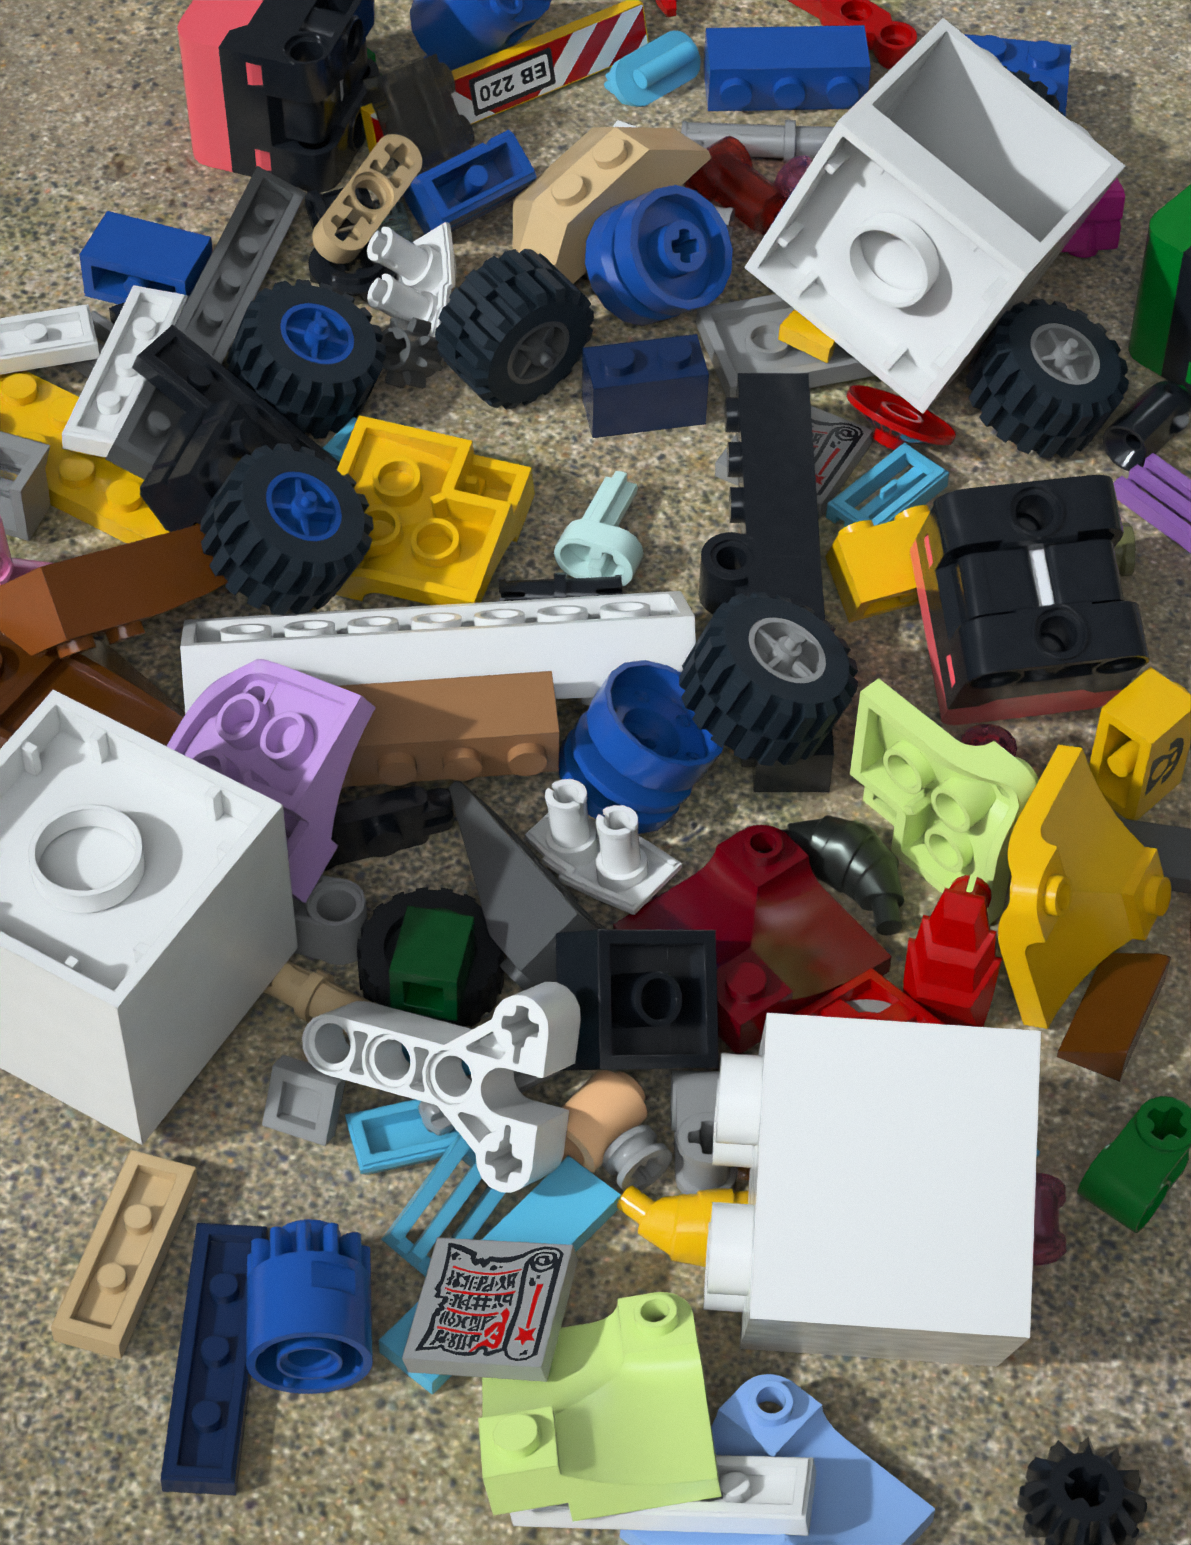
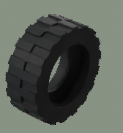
(380, 939)

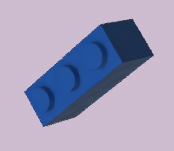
(785, 67)

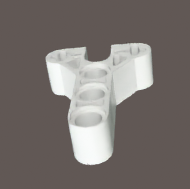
(528, 1034)

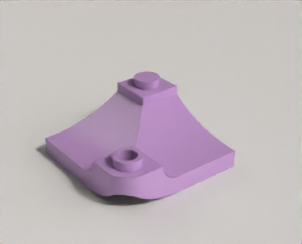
(286, 741)

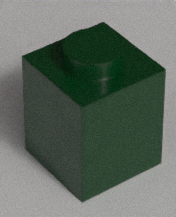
(432, 962)

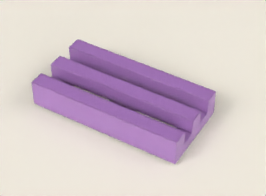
(1168, 487)

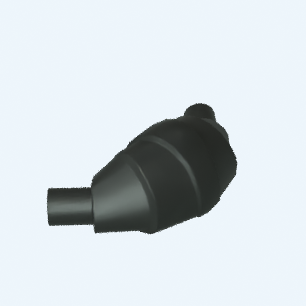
(853, 862)

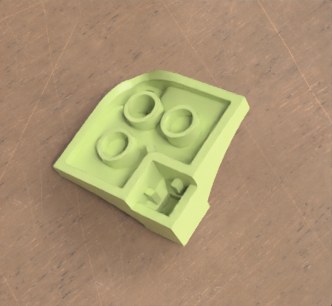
(943, 797)
(612, 1425)

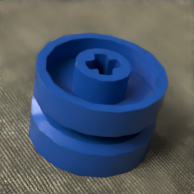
(658, 255)

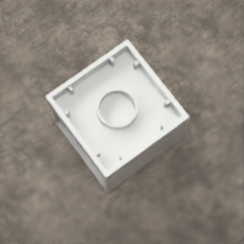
(932, 213)
(131, 913)
(879, 1189)

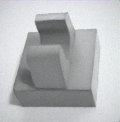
(303, 1101)

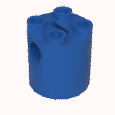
(472, 28)

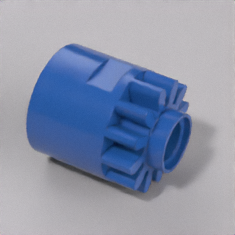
(309, 1308)

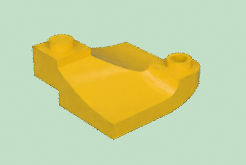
(434, 512)
(1074, 888)

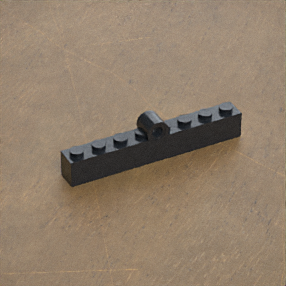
(777, 527)

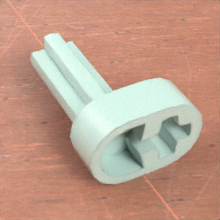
(595, 542)

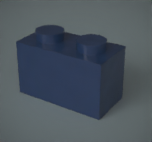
(644, 385)

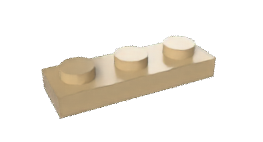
(124, 1254)

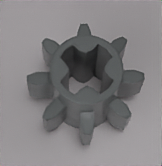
(410, 353)

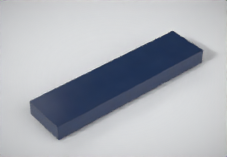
(211, 1367)

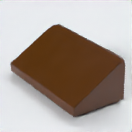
(1114, 1012)

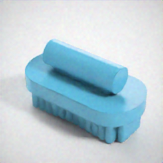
(654, 69)

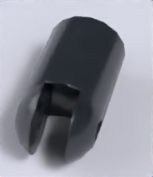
(1147, 424)

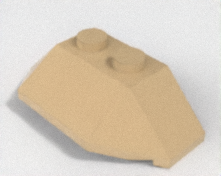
(591, 177)

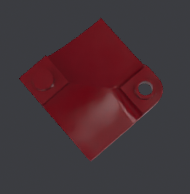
(775, 931)

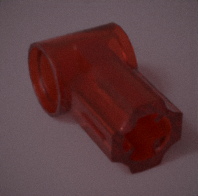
(736, 184)

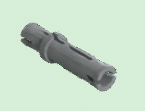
(763, 140)

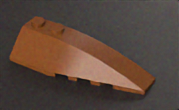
(105, 593)

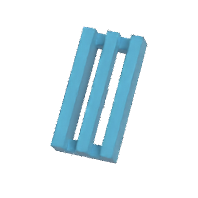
(910, 490)
(417, 1253)

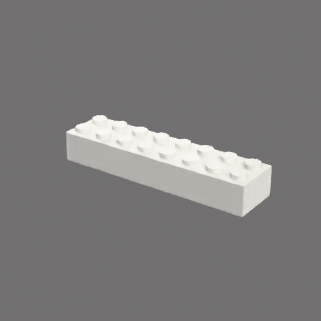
(569, 636)

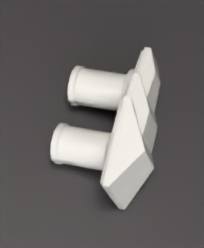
(423, 270)
(601, 854)

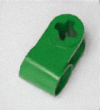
(1141, 1163)

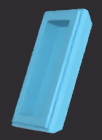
(394, 1138)

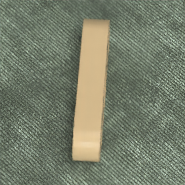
(349, 207)

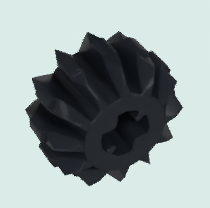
(1081, 1498)

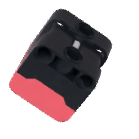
(277, 85)
(1026, 600)

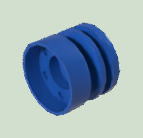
(638, 745)

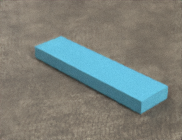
(559, 1210)

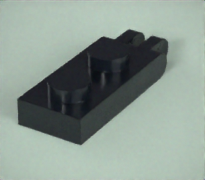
(389, 823)

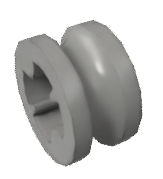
(637, 1158)

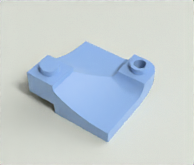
(852, 1493)

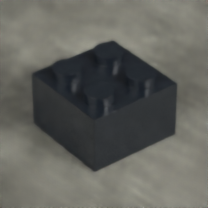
(642, 997)

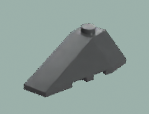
(516, 892)

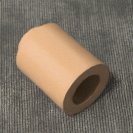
(600, 1114)

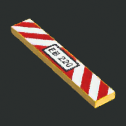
(539, 64)

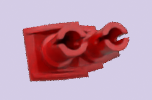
(953, 958)

